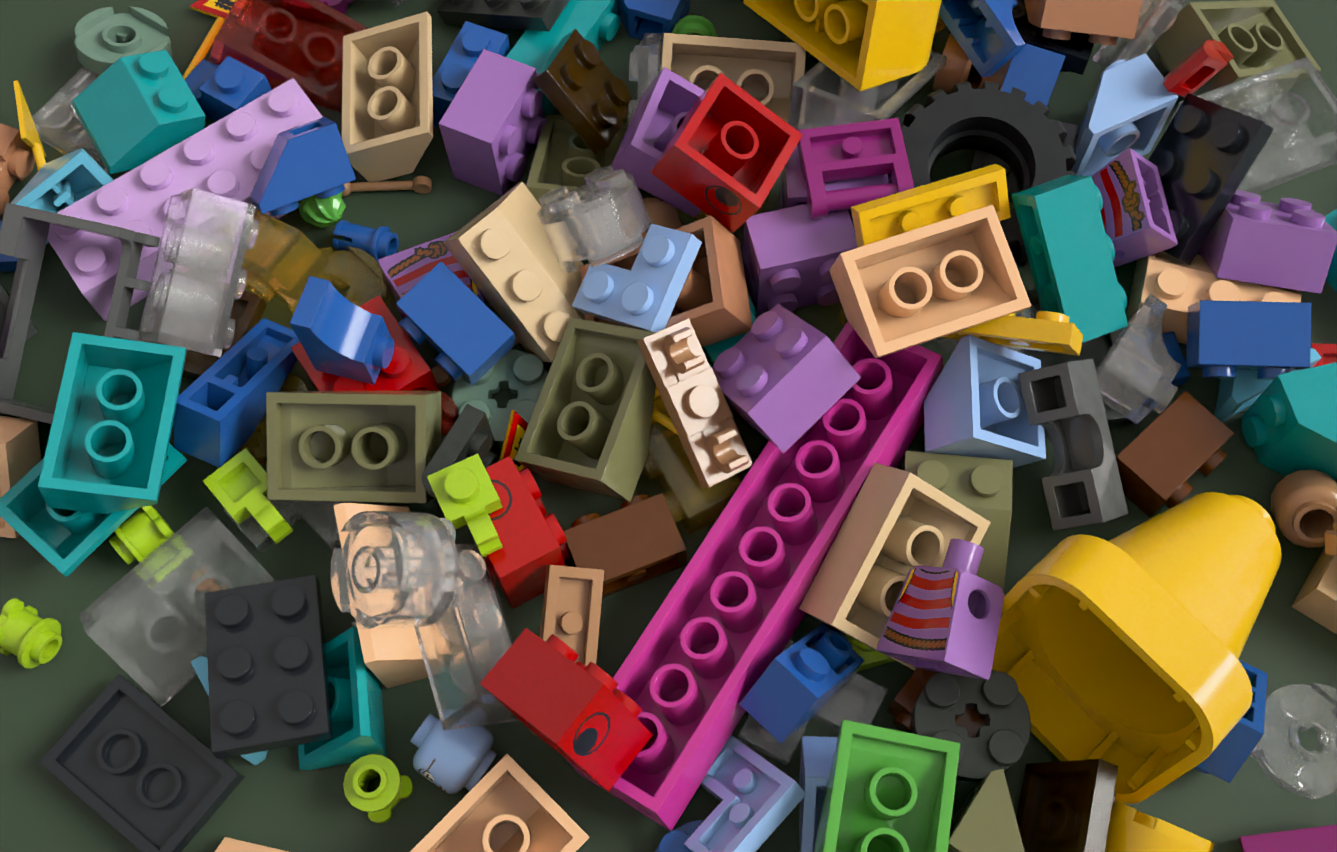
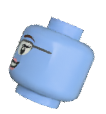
(452, 756)

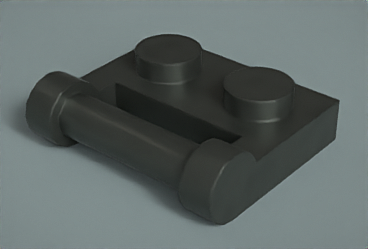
(466, 438)

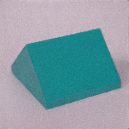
(354, 708)

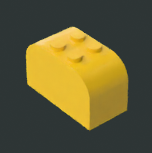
(858, 38)

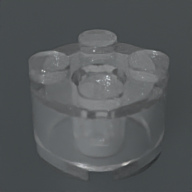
(595, 219)
(396, 569)

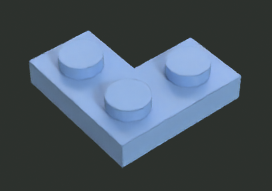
(647, 292)
(752, 800)

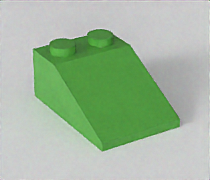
(888, 792)

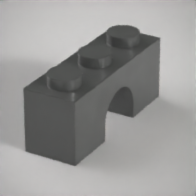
(1085, 474)

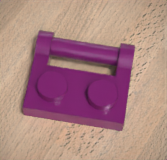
(850, 153)

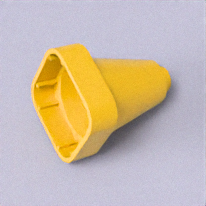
(1140, 638)

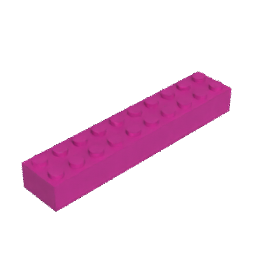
(751, 574)

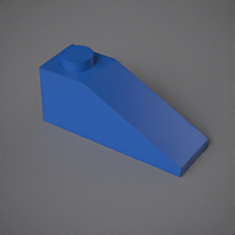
(230, 396)

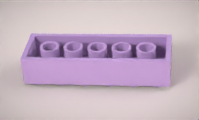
(215, 160)

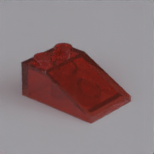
(289, 42)

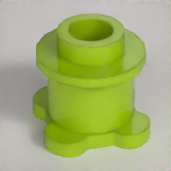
(140, 535)
(28, 635)
(388, 794)

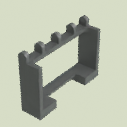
(25, 237)

